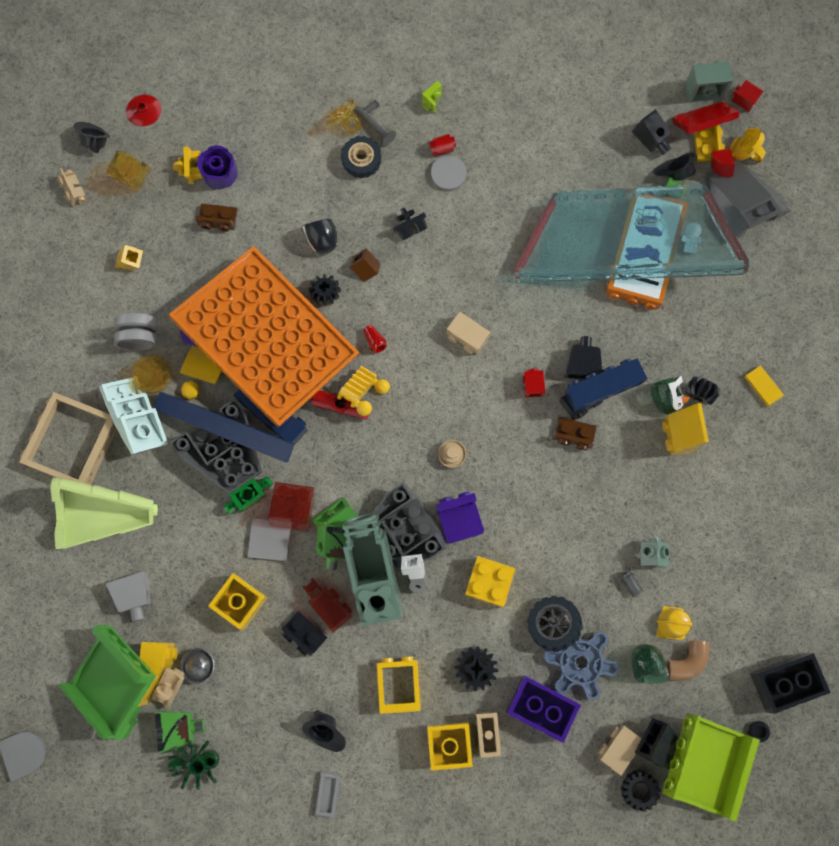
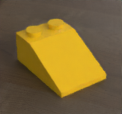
(685, 430)
(158, 658)

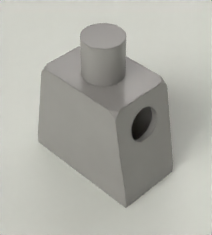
(131, 594)

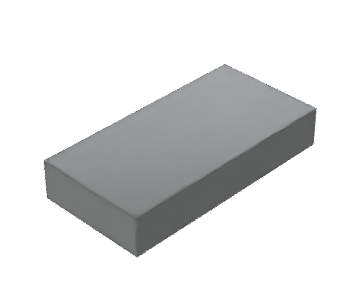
(327, 794)

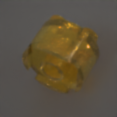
(128, 170)

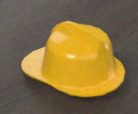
(673, 623)

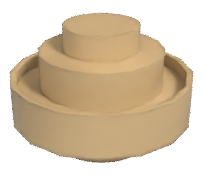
(452, 454)

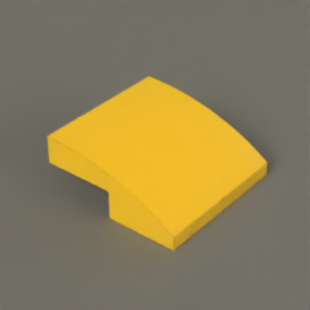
(200, 366)

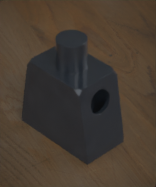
(653, 132)
(584, 360)
(658, 744)

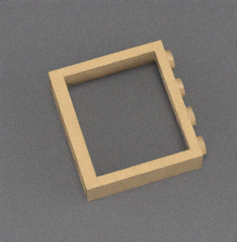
(97, 453)

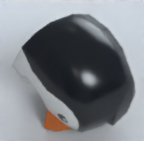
(321, 235)

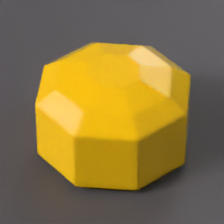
(190, 390)

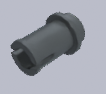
(631, 583)

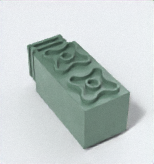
(371, 570)

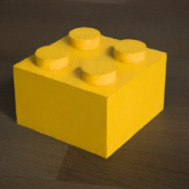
(490, 581)
(238, 602)
(449, 746)

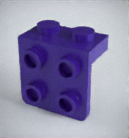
(460, 517)

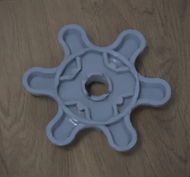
(587, 676)

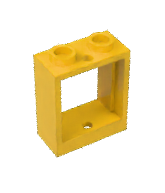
(398, 707)

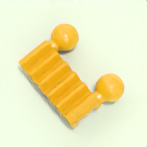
(358, 387)

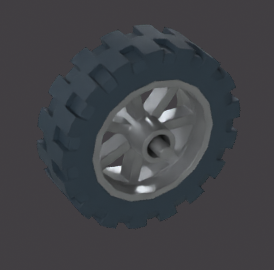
(551, 604)

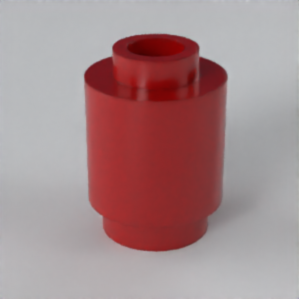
(442, 144)

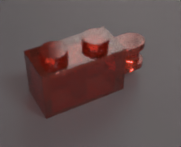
(328, 606)

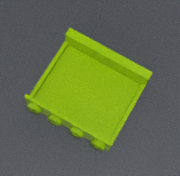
(711, 766)

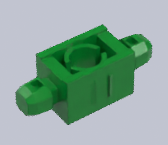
(230, 507)

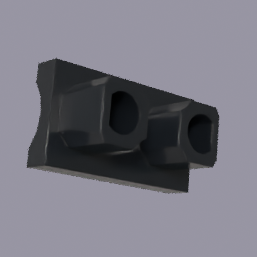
(418, 221)

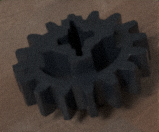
(467, 668)

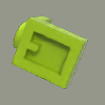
(432, 95)

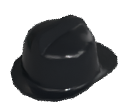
(91, 135)
(677, 168)
(324, 732)

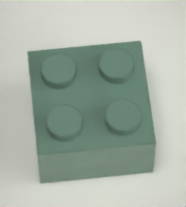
(708, 81)

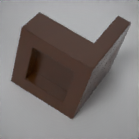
(365, 265)

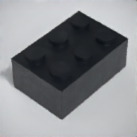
(790, 683)

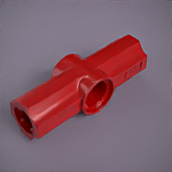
(329, 401)

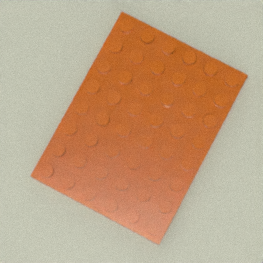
(264, 335)

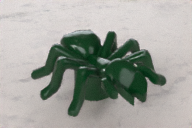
(196, 765)

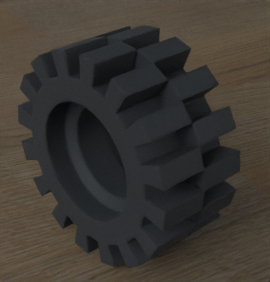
(652, 795)

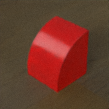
(722, 162)

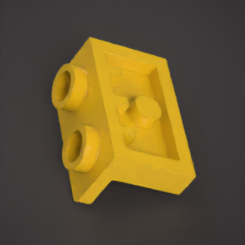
(708, 141)

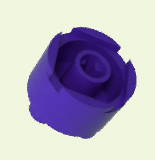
(217, 167)

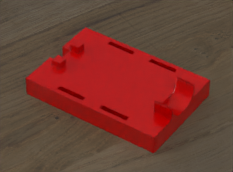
(705, 117)

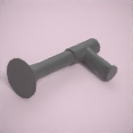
(387, 136)

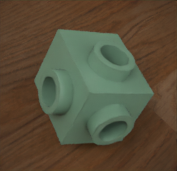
(654, 553)

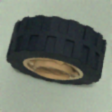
(361, 146)

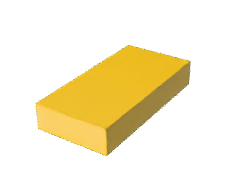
(764, 386)

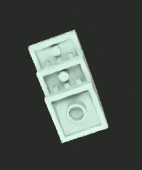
(133, 416)

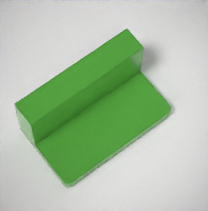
(335, 513)

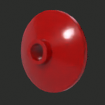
(144, 116)

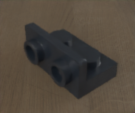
(304, 634)

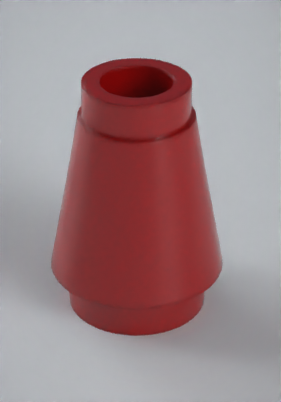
(375, 340)

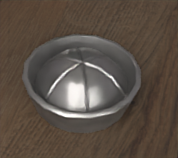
(197, 665)

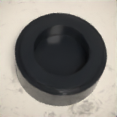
(759, 730)

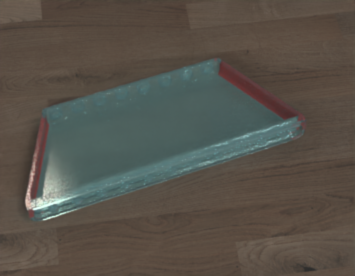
(631, 236)

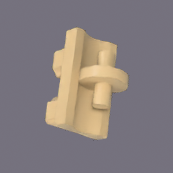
(168, 687)

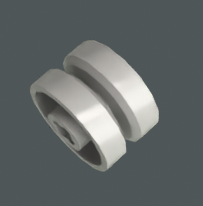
(135, 332)

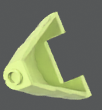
(96, 512)

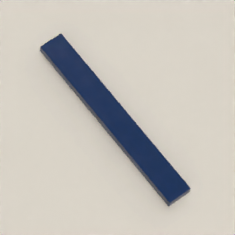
(224, 427)

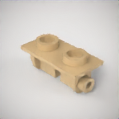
(68, 181)

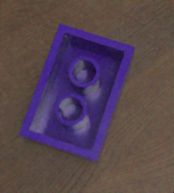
(543, 708)

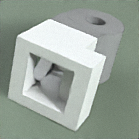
(415, 569)

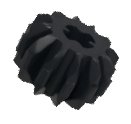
(331, 291)
(702, 390)

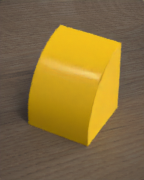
(128, 258)

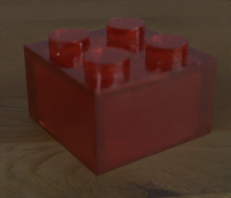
(291, 506)

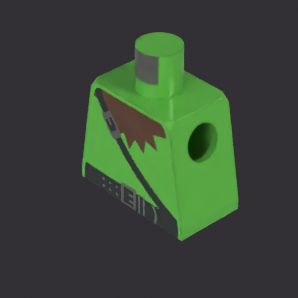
(330, 543)
(175, 729)

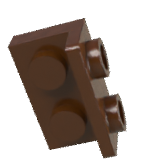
(217, 216)
(575, 433)

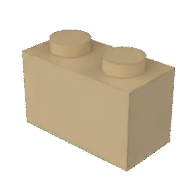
(467, 333)
(488, 734)
(619, 749)

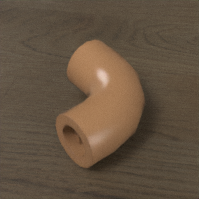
(692, 665)

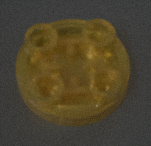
(151, 374)

